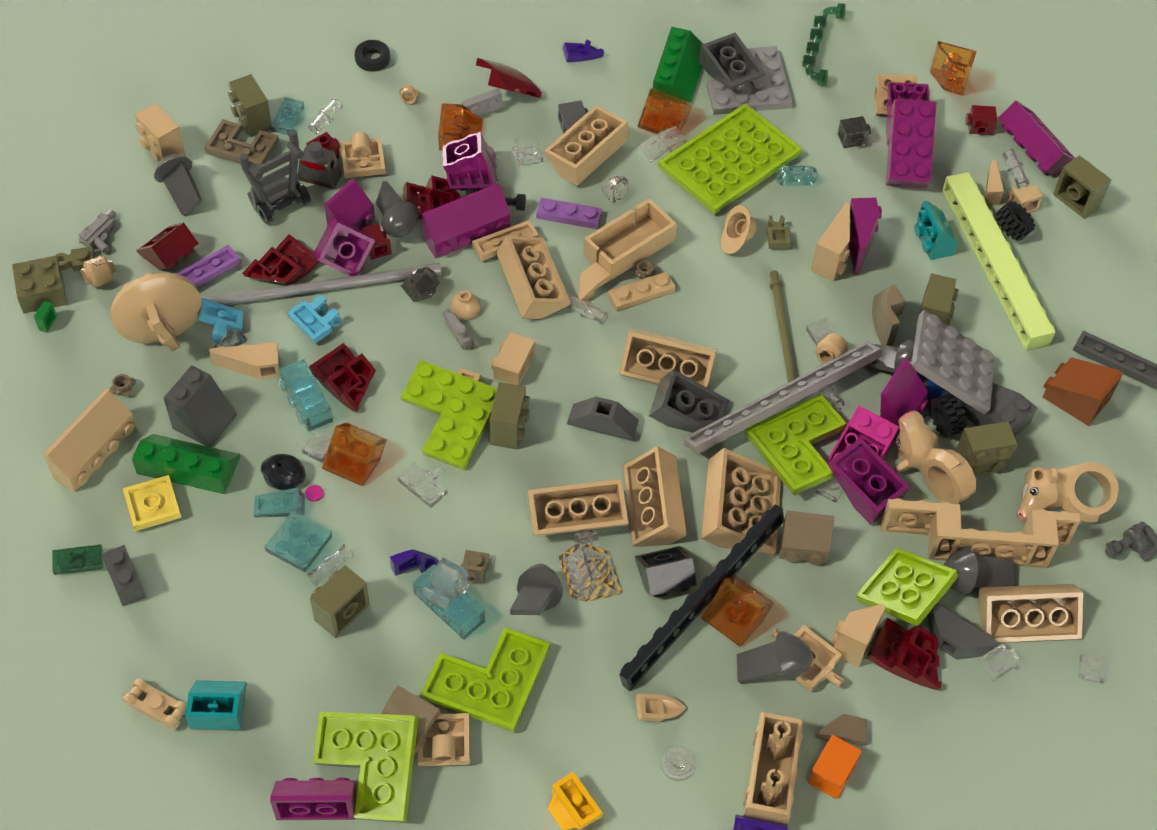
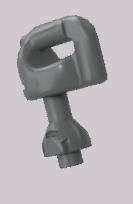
(1136, 541)

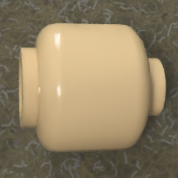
(98, 271)
(831, 347)

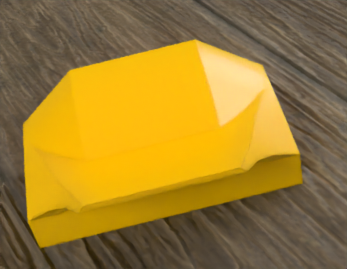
(572, 804)

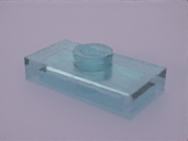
(287, 116)

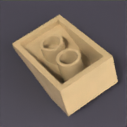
(833, 246)

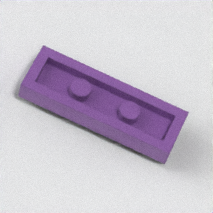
(569, 213)
(211, 266)

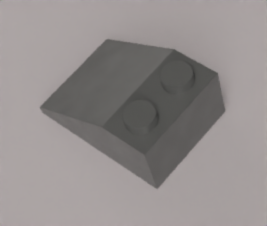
(729, 61)
(686, 404)
(1005, 407)

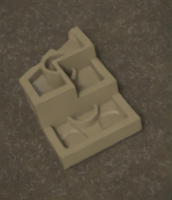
(884, 311)
(405, 703)

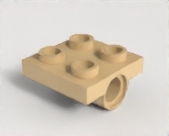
(881, 89)
(362, 156)
(447, 742)

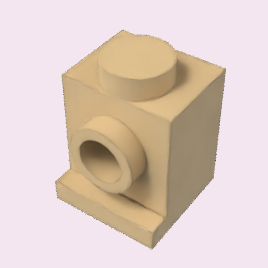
(1028, 197)

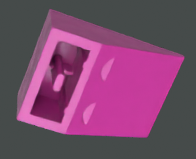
(873, 429)

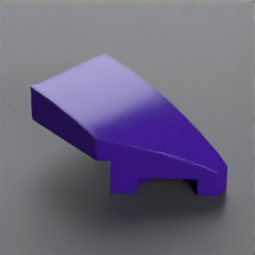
(581, 52)
(408, 559)

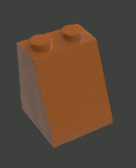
(1082, 388)

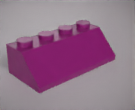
(1036, 138)
(465, 220)

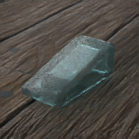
(280, 503)

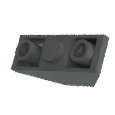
(603, 417)
(958, 635)

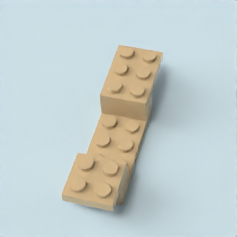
(942, 525)

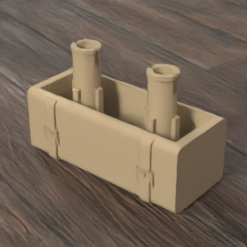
(773, 768)

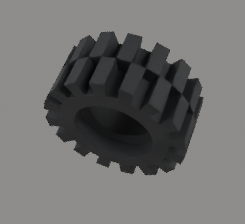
(1015, 220)
(947, 415)

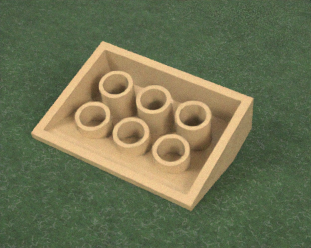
(737, 498)

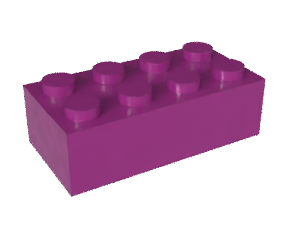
(911, 143)

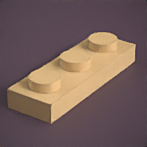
(488, 246)
(641, 291)

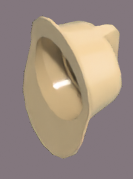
(738, 229)

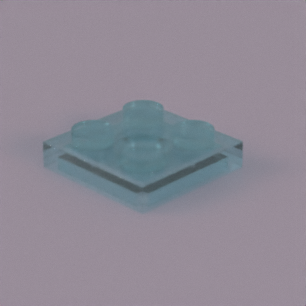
(298, 541)

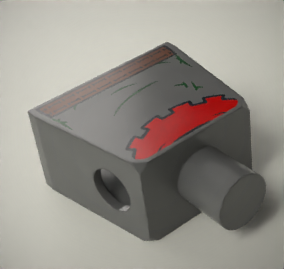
(319, 166)

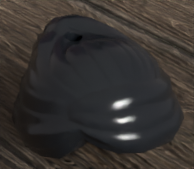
(283, 471)

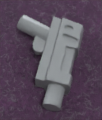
(97, 232)
(458, 329)

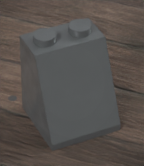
(198, 407)

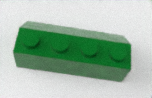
(679, 64)
(185, 463)

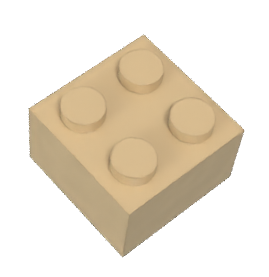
(158, 132)

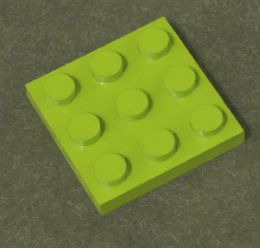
(907, 586)

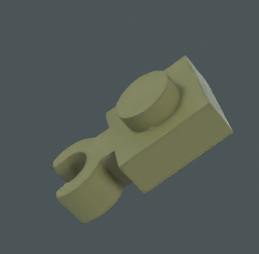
(778, 235)
(76, 258)

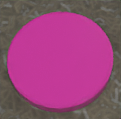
(314, 493)

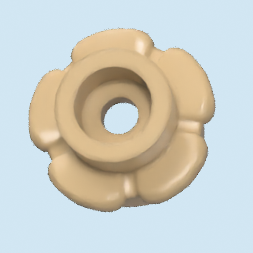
(407, 98)

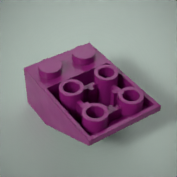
(908, 91)

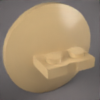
(156, 309)

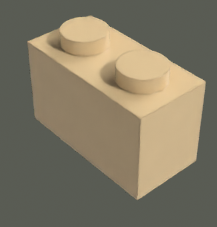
(513, 358)

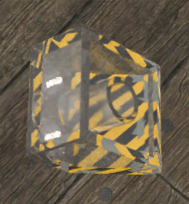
(590, 573)

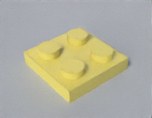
(151, 503)

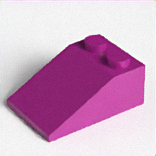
(863, 225)
(903, 394)
(867, 480)

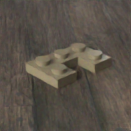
(224, 144)

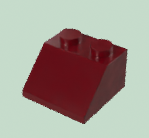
(169, 246)

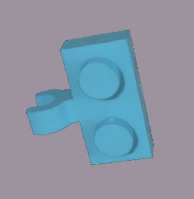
(220, 316)

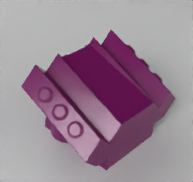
(469, 163)

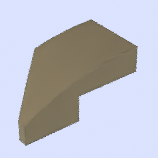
(846, 727)

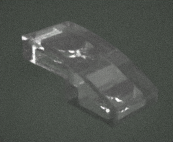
(662, 142)

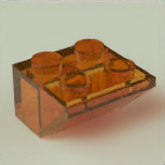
(663, 112)
(353, 453)

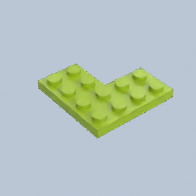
(462, 407)
(788, 441)
(493, 692)
(384, 752)

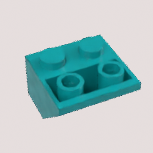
(935, 232)
(216, 705)

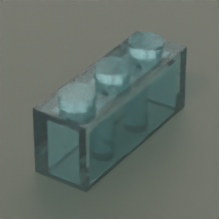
(305, 395)
(461, 616)

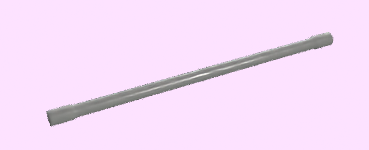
(318, 286)

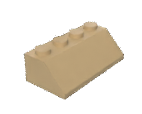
(587, 144)
(532, 276)
(654, 356)
(89, 441)
(654, 499)
(577, 507)
(1031, 612)

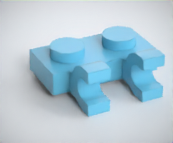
(307, 318)

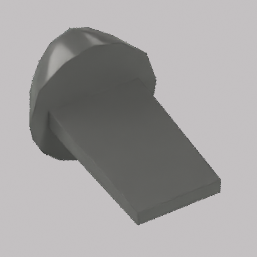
(176, 175)
(398, 216)
(893, 356)
(979, 571)
(537, 591)
(783, 656)

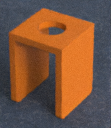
(834, 766)

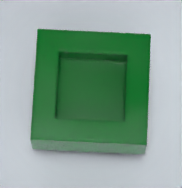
(45, 316)

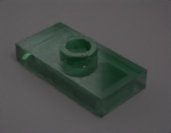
(77, 559)

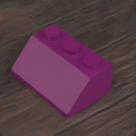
(314, 799)

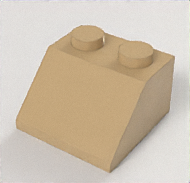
(857, 632)

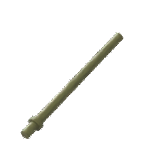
(776, 286)

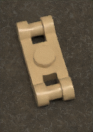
(155, 704)

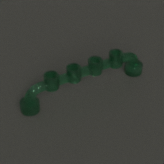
(817, 35)

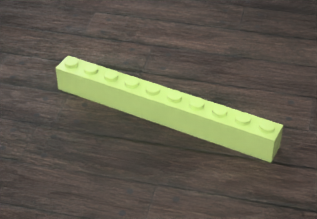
(998, 262)

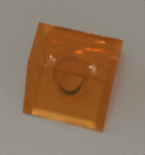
(952, 67)
(457, 123)
(737, 610)

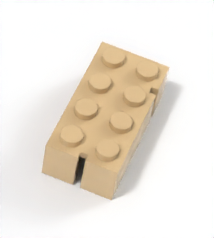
(623, 245)

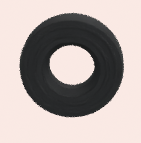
(372, 64)

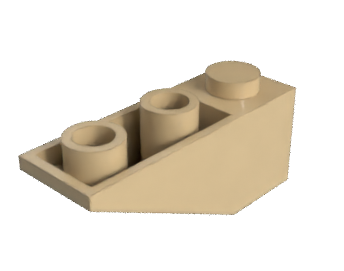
(251, 360)

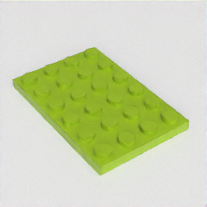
(729, 158)

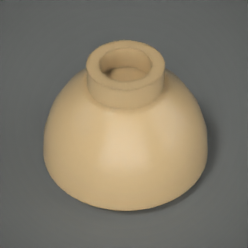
(465, 305)

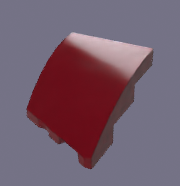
(509, 78)
(432, 196)
(284, 264)
(344, 375)
(907, 653)

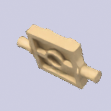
(823, 661)

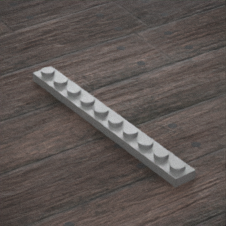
(782, 397)

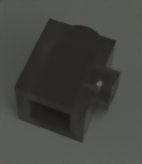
(853, 132)
(421, 284)

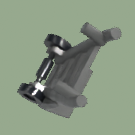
(274, 189)

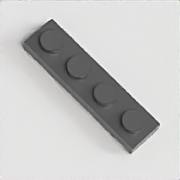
(1117, 358)

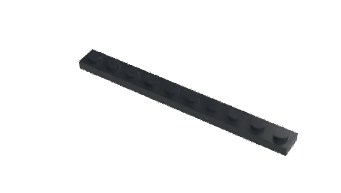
(701, 598)

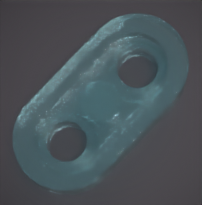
(797, 175)

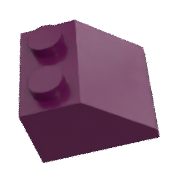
(351, 206)
(343, 247)

